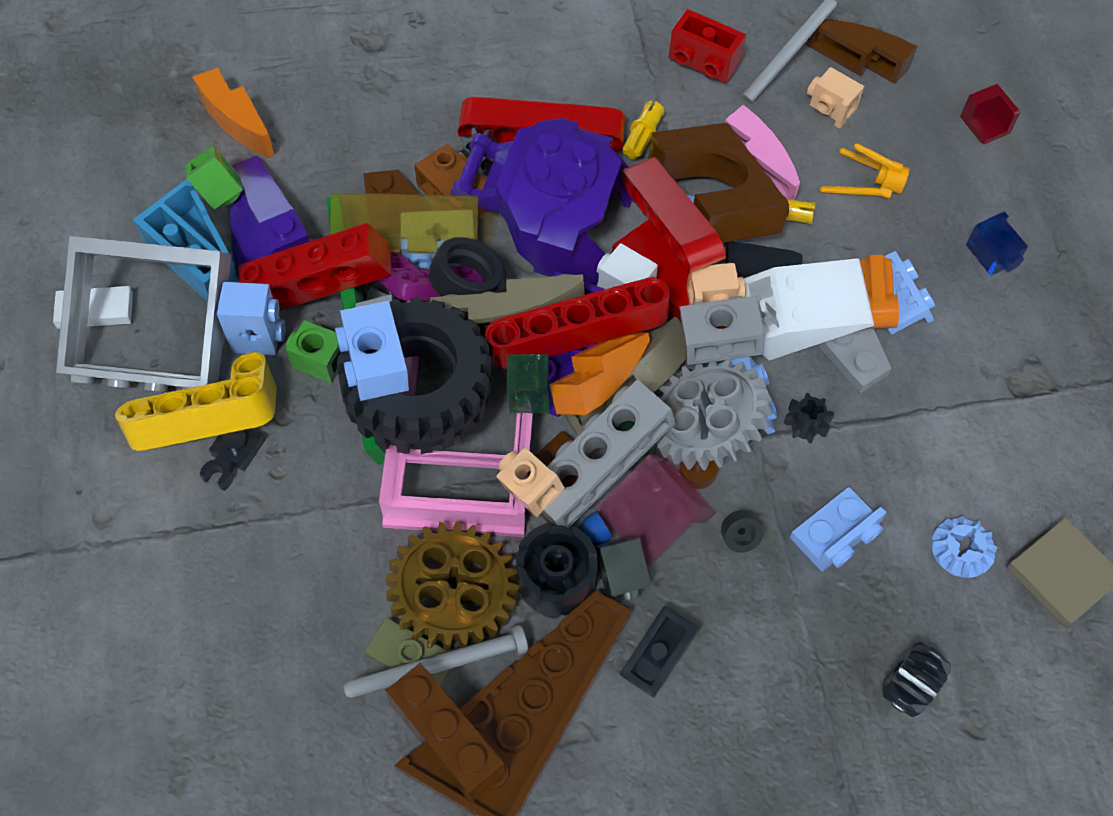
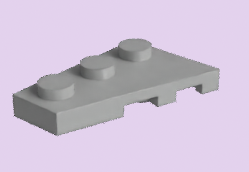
(858, 358)

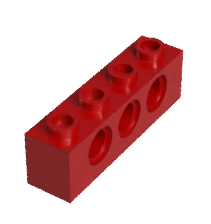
(321, 266)

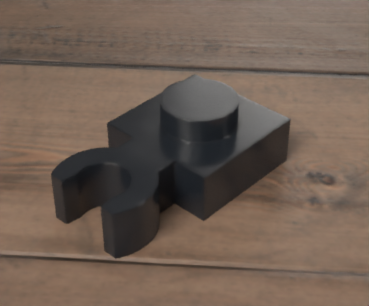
(231, 451)

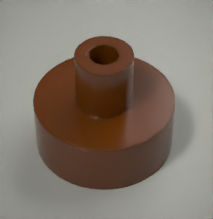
(697, 477)

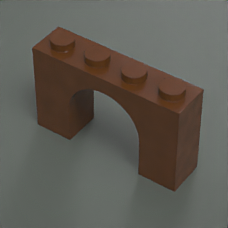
(716, 151)

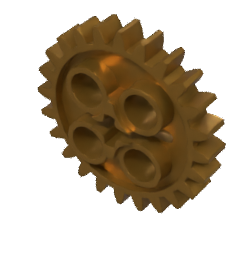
(450, 619)

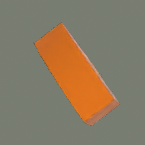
(233, 111)
(598, 374)

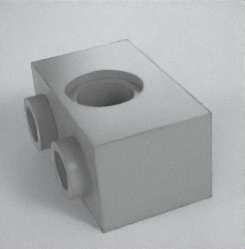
(708, 344)

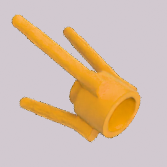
(890, 174)

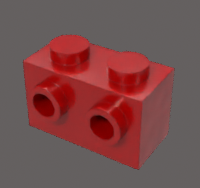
(706, 45)

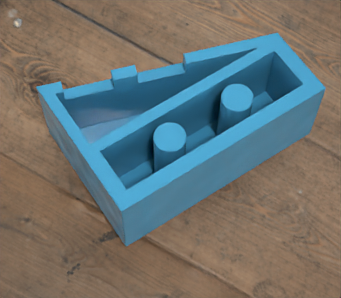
(182, 221)

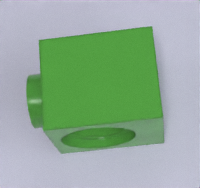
(214, 178)
(318, 364)

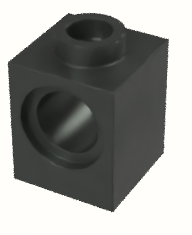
(623, 567)

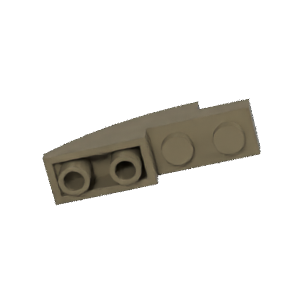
(519, 297)
(658, 363)

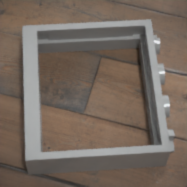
(76, 308)

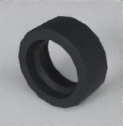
(469, 253)

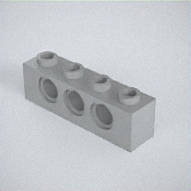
(624, 449)

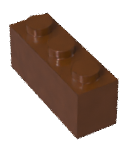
(445, 732)

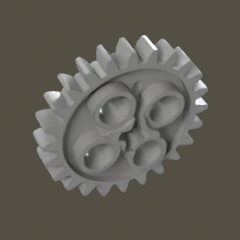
(733, 418)

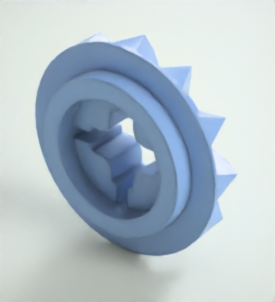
(946, 548)

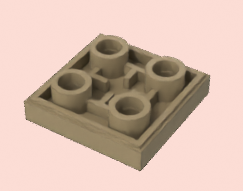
(1064, 572)

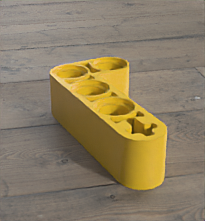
(203, 410)

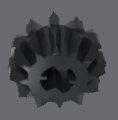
(916, 679)

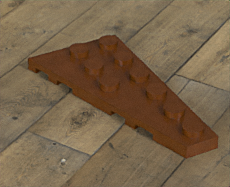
(530, 707)

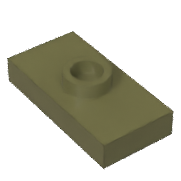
(395, 647)

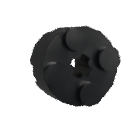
(557, 548)

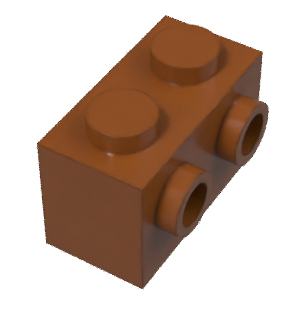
(441, 169)

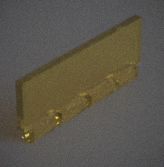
(409, 217)

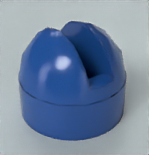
(596, 529)

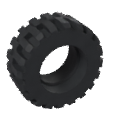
(439, 415)

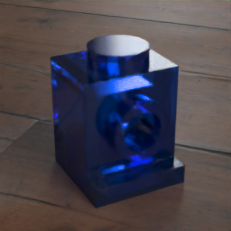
(997, 245)

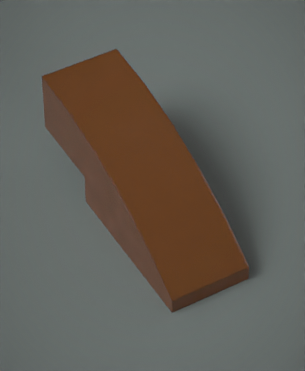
(863, 48)

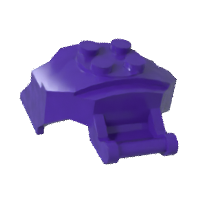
(549, 191)

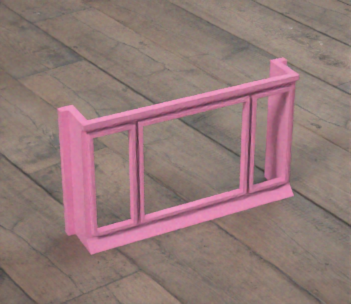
(417, 512)

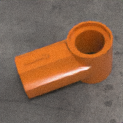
(879, 286)

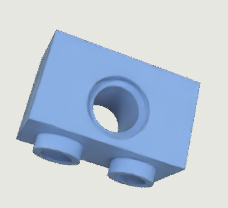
(378, 372)

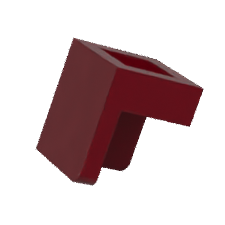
(990, 114)

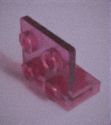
(654, 506)

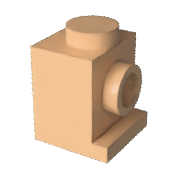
(835, 95)
(714, 283)
(536, 490)

